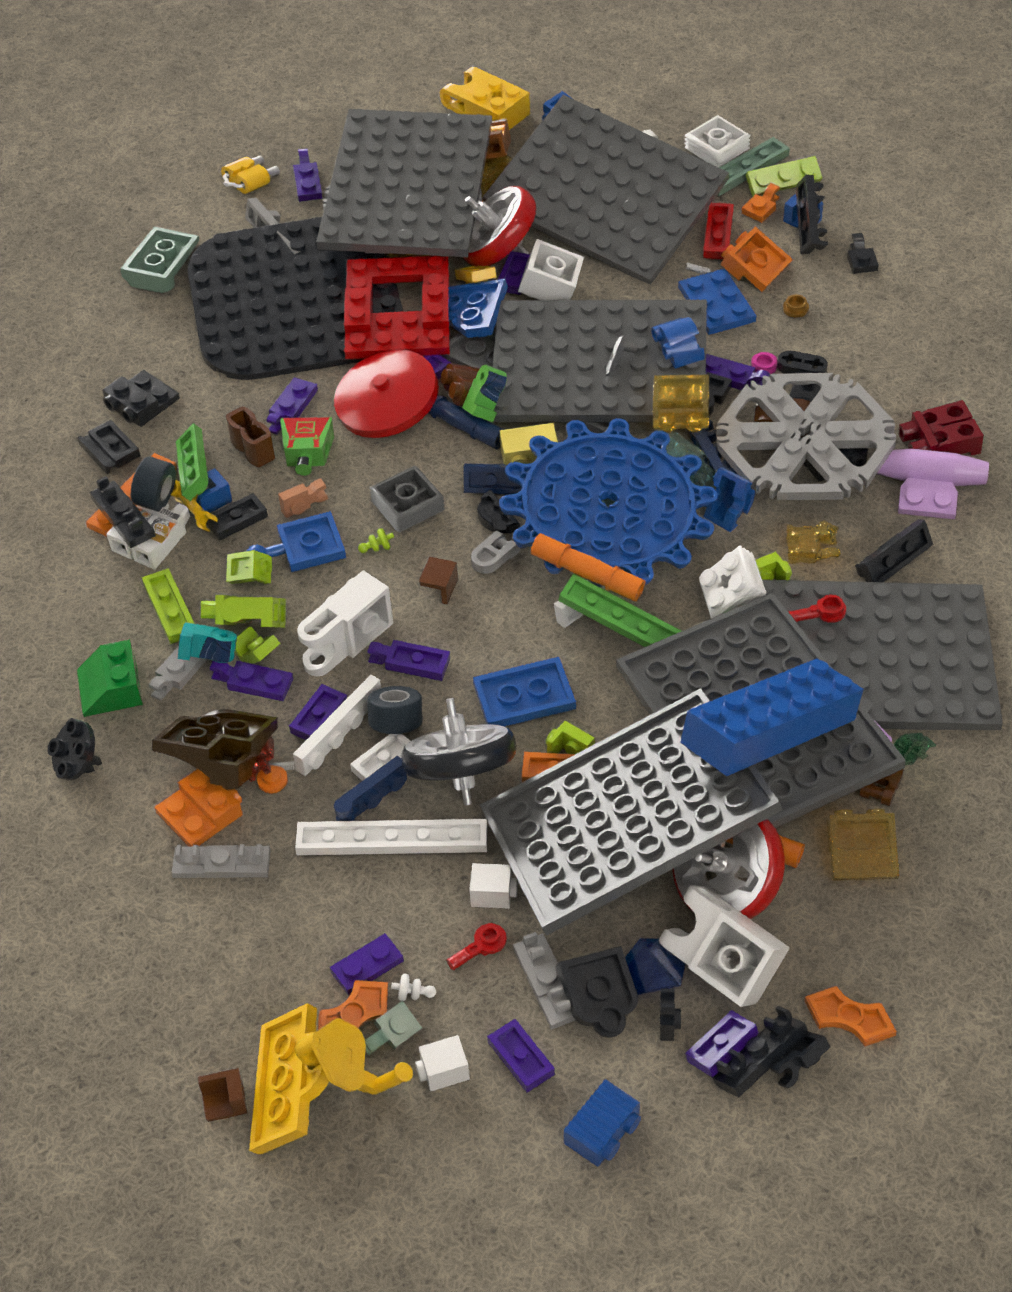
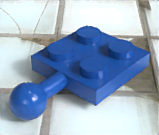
(307, 542)

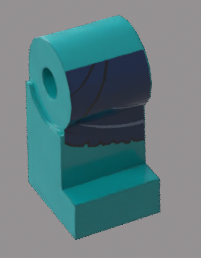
(206, 643)

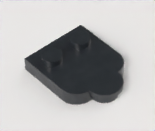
(599, 990)

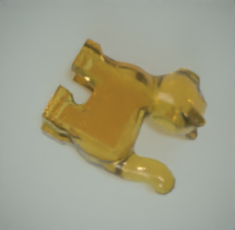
(805, 542)

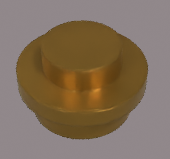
(796, 306)

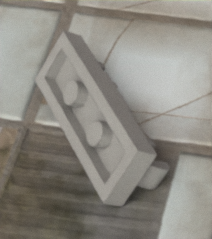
(221, 861)
(541, 971)

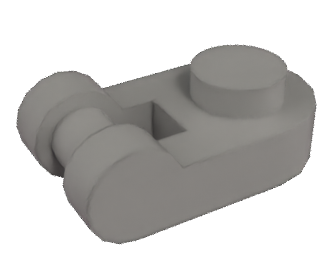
(487, 557)

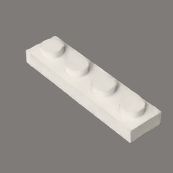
(332, 731)

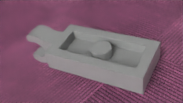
(174, 673)

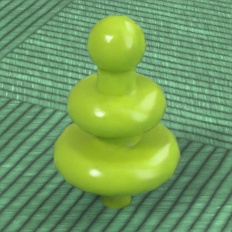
(374, 542)

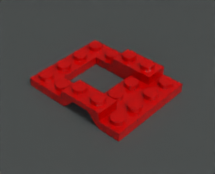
(415, 331)

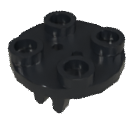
(73, 750)

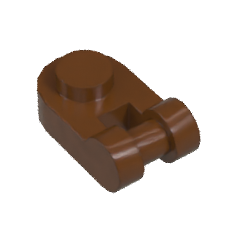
(884, 794)

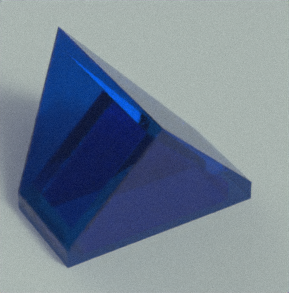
(653, 966)

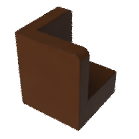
(440, 575)
(223, 1094)

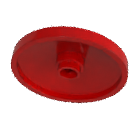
(386, 393)

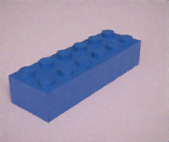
(771, 716)

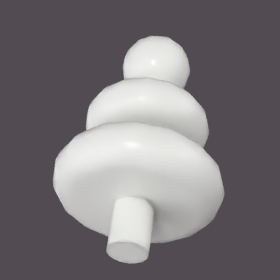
(414, 989)

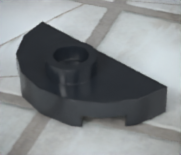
(492, 516)

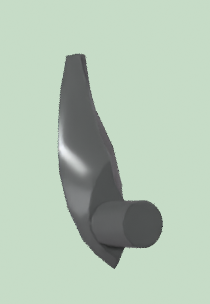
(617, 352)

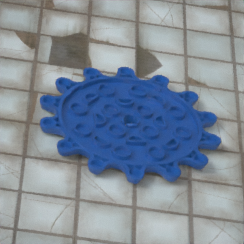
(649, 488)

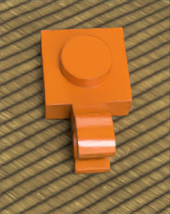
(762, 207)

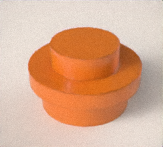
(274, 781)

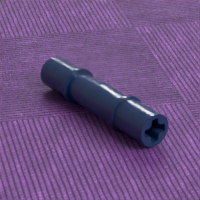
(464, 421)

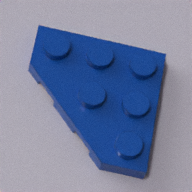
(476, 307)

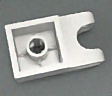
(345, 623)
(715, 944)

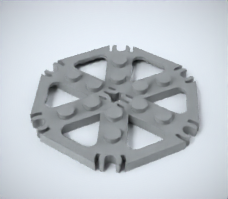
(818, 448)

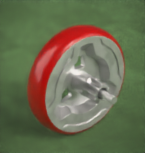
(500, 225)
(754, 855)

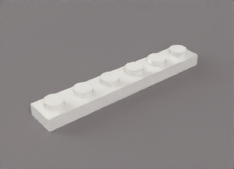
(391, 837)

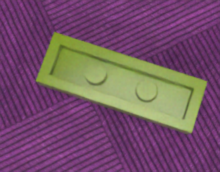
(783, 175)
(167, 603)

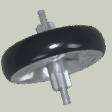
(458, 752)

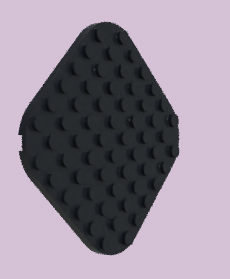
(274, 309)

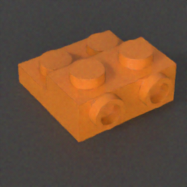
(755, 259)
(199, 808)

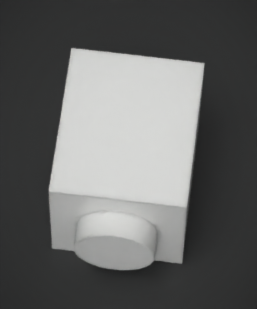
(492, 885)
(442, 1063)

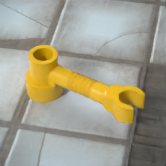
(199, 513)

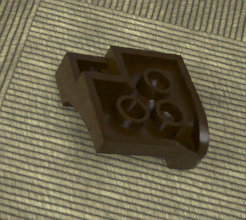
(218, 743)

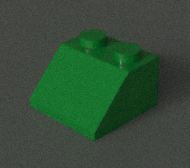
(109, 679)

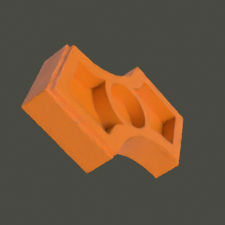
(363, 1005)
(865, 1021)

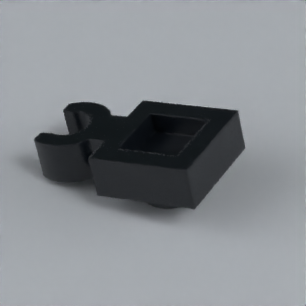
(718, 389)
(669, 1015)

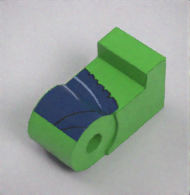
(485, 392)

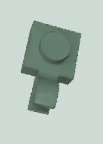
(394, 1027)

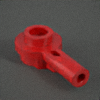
(829, 609)
(487, 940)

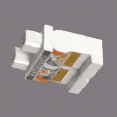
(168, 528)

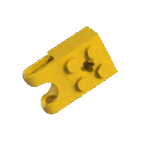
(487, 96)

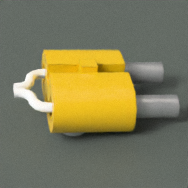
(247, 174)

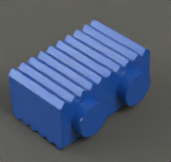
(602, 1123)

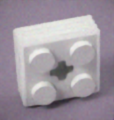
(717, 141)
(731, 582)

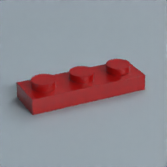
(718, 230)

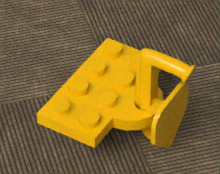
(297, 1067)

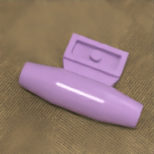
(932, 480)

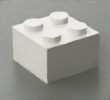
(550, 272)

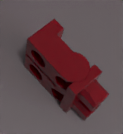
(943, 430)

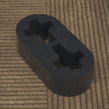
(801, 362)

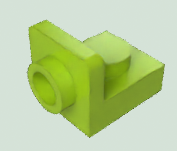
(248, 567)
(773, 567)
(252, 647)
(569, 738)

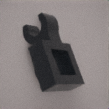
(859, 258)
(802, 1054)

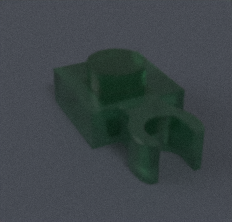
(913, 746)

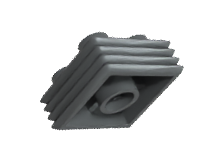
(407, 498)

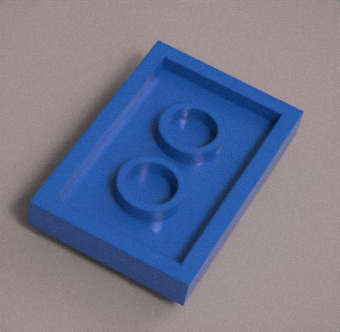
(725, 302)
(524, 692)

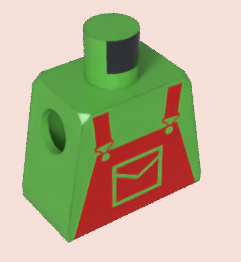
(307, 442)

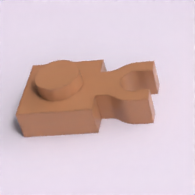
(298, 499)

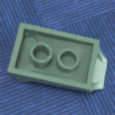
(158, 259)

